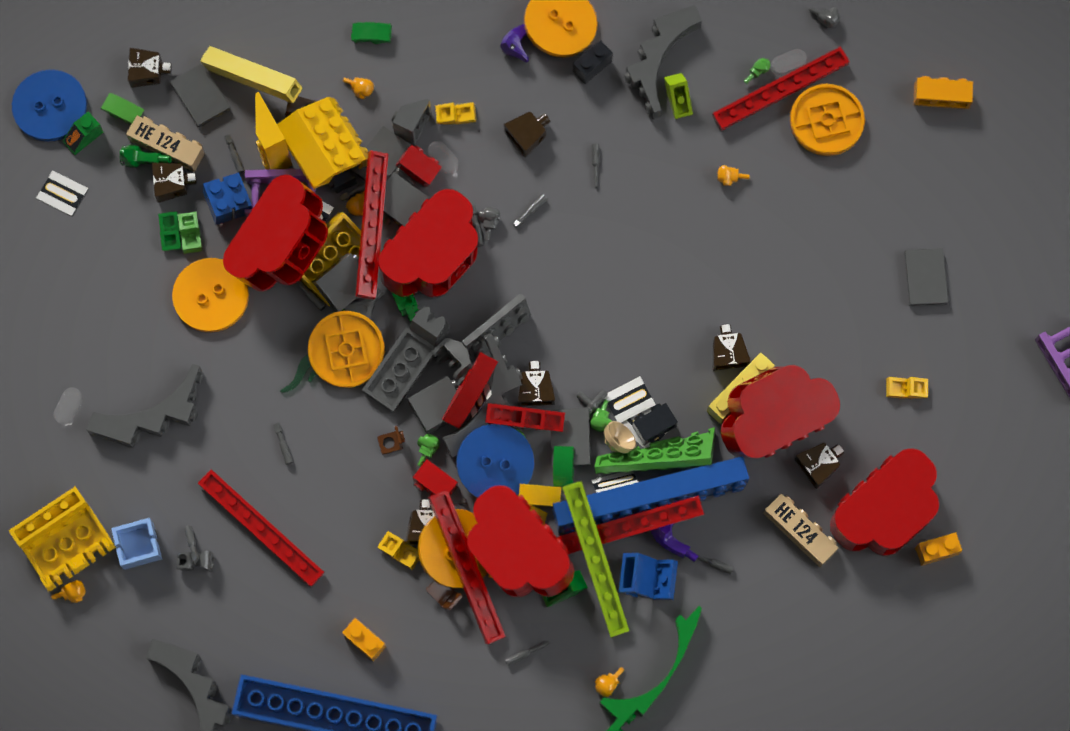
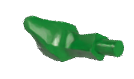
(133, 156)

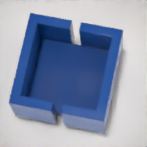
(225, 196)

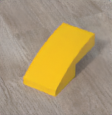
(455, 114)
(907, 388)
(540, 494)
(398, 550)

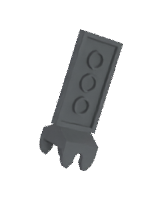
(499, 325)
(407, 359)

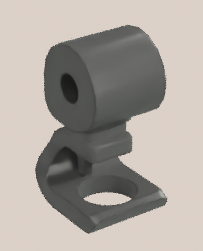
(185, 561)

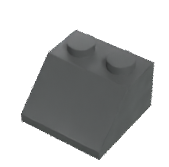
(411, 120)

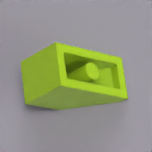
(678, 95)

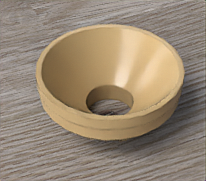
(619, 437)

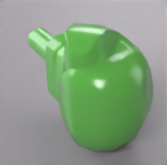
(760, 66)
(600, 418)
(428, 446)

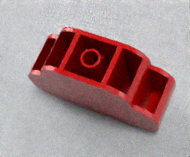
(278, 236)
(431, 247)
(777, 410)
(888, 506)
(516, 545)

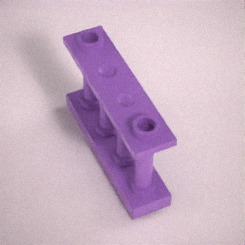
(256, 177)
(1055, 358)

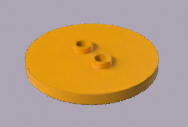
(560, 26)
(827, 119)
(209, 296)
(345, 349)
(435, 554)

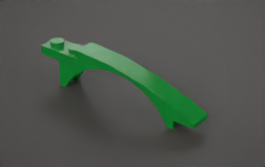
(624, 709)

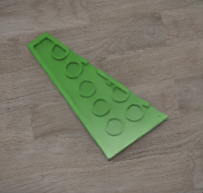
(664, 454)

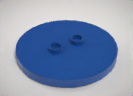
(48, 104)
(494, 457)

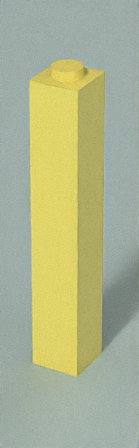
(251, 74)

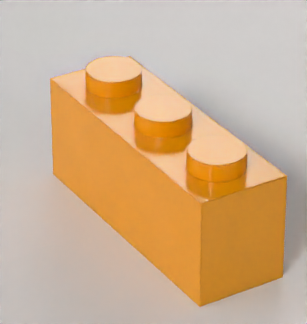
(943, 92)

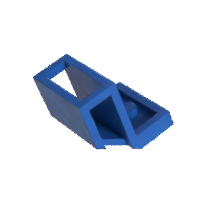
(648, 577)

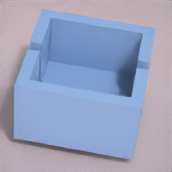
(137, 542)

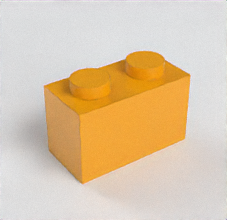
(938, 549)
(364, 639)

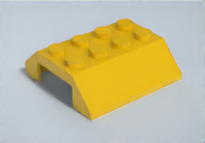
(322, 141)
(62, 538)

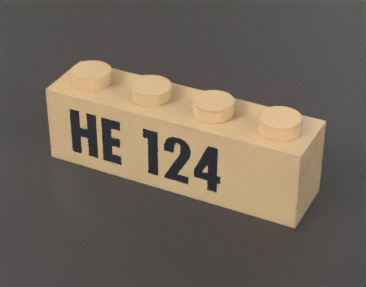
(160, 140)
(801, 530)

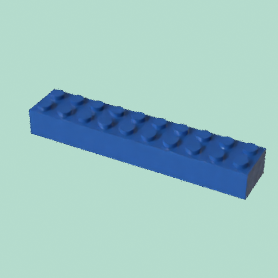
(657, 492)
(320, 710)

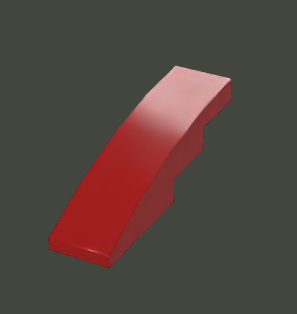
(469, 390)
(525, 417)

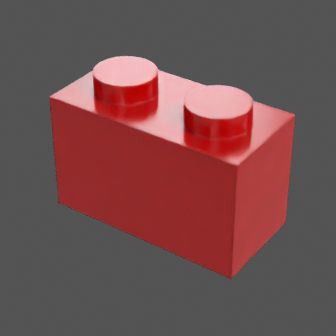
(418, 165)
(433, 479)

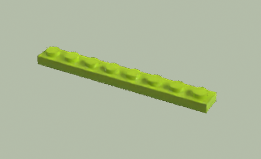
(595, 558)

